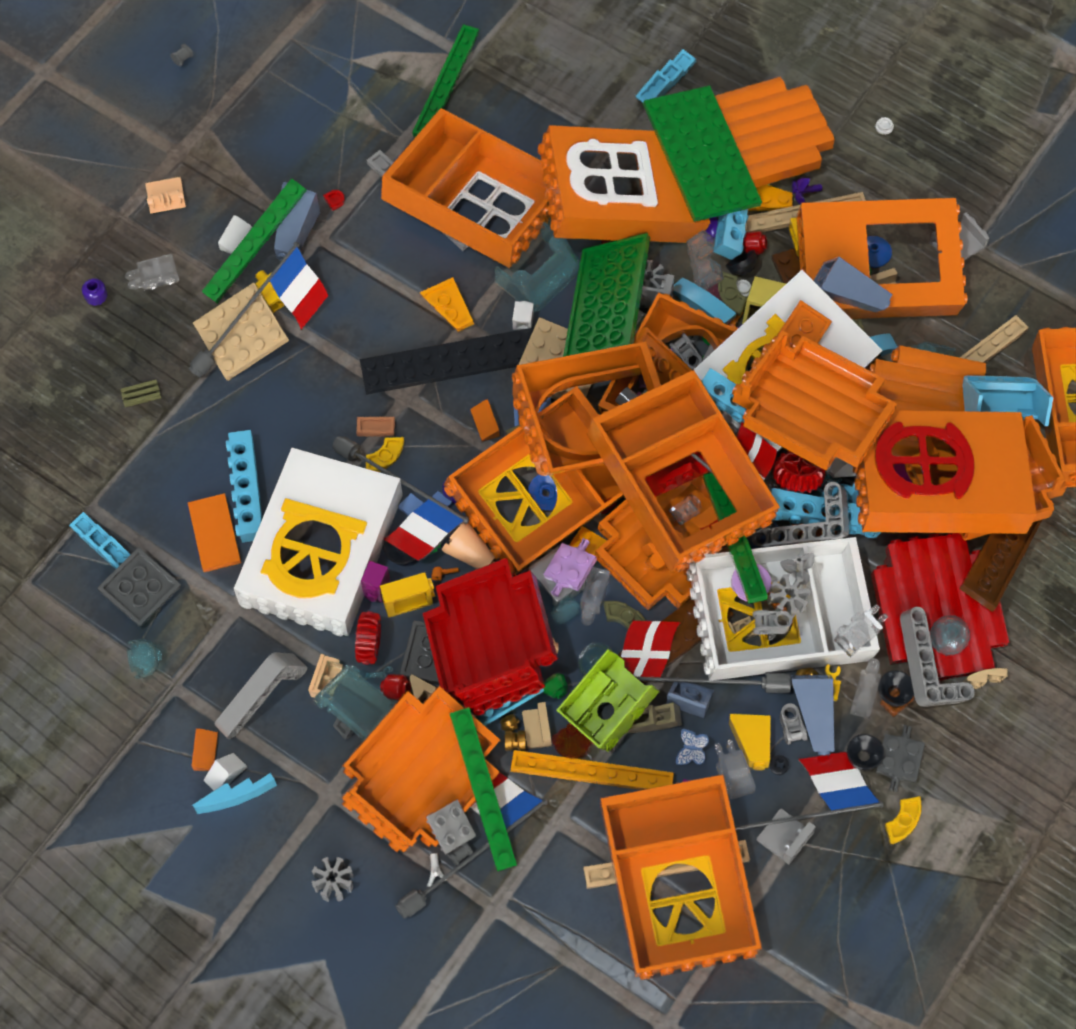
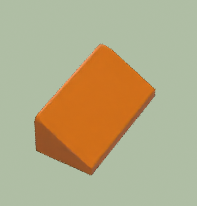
(485, 421)
(204, 749)

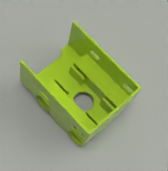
(608, 683)

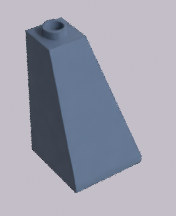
(296, 224)
(851, 287)
(817, 708)

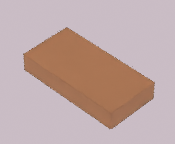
(375, 426)

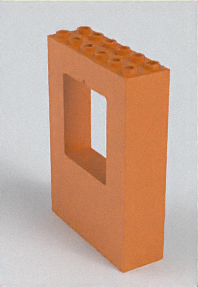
(840, 231)
(664, 429)

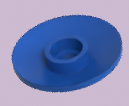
(881, 255)
(536, 489)

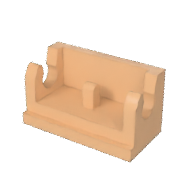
(325, 671)

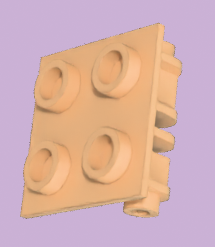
(165, 195)

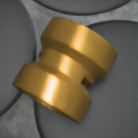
(510, 743)

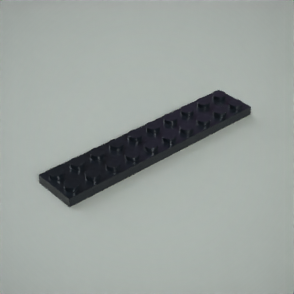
(444, 361)

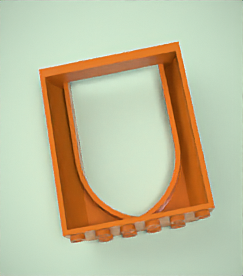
(668, 321)
(541, 379)

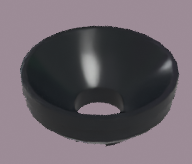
(742, 263)
(900, 681)
(868, 744)

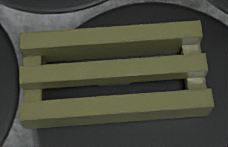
(140, 390)

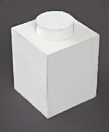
(523, 315)

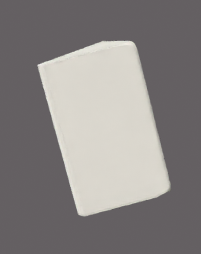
(233, 234)

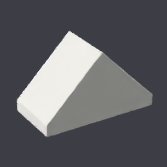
(224, 771)

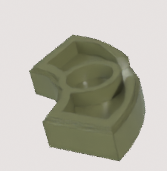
(730, 294)
(621, 613)

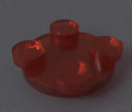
(571, 742)

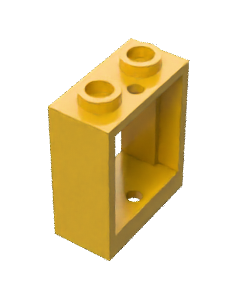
(407, 594)

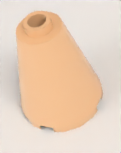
(468, 547)

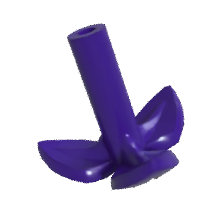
(802, 187)

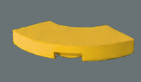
(387, 453)
(905, 820)

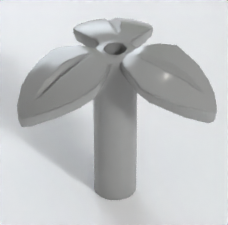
(799, 565)

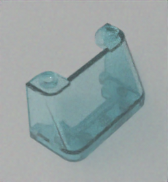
(354, 701)

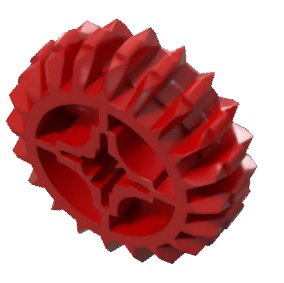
(797, 473)
(368, 638)

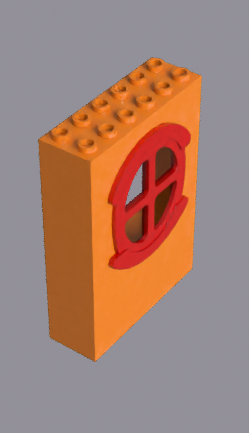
(985, 495)

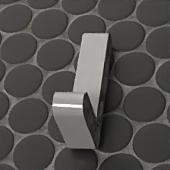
(810, 529)
(925, 664)
(257, 689)

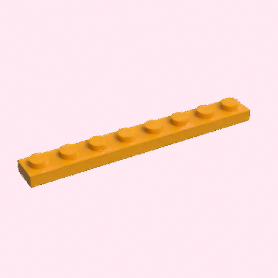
(589, 771)

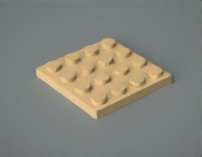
(251, 337)
(548, 343)

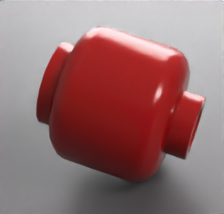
(755, 241)
(395, 686)

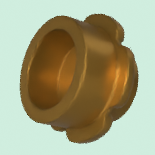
(509, 722)

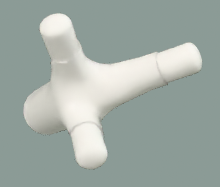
(435, 869)

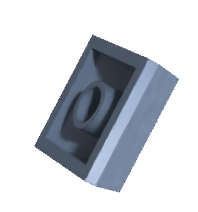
(690, 697)

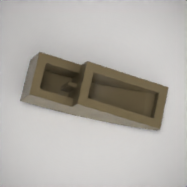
(657, 718)

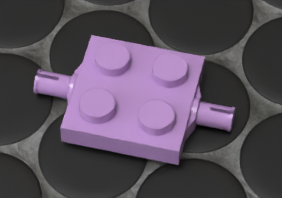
(570, 567)

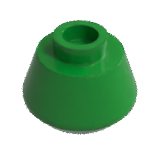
(556, 686)

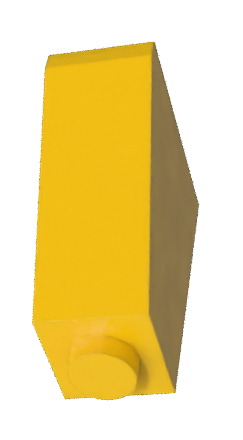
(753, 737)

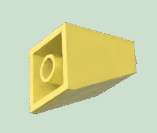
(760, 293)

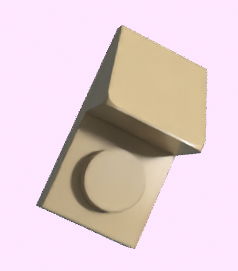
(420, 688)

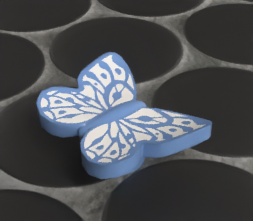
(692, 748)

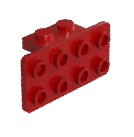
(676, 475)

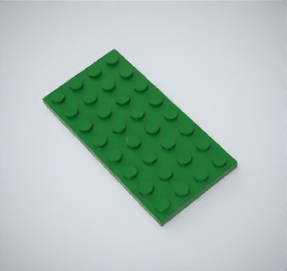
(702, 153)
(607, 295)

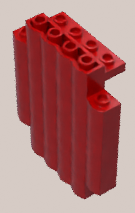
(929, 577)
(490, 636)

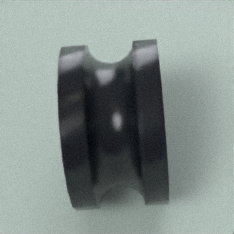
(781, 759)

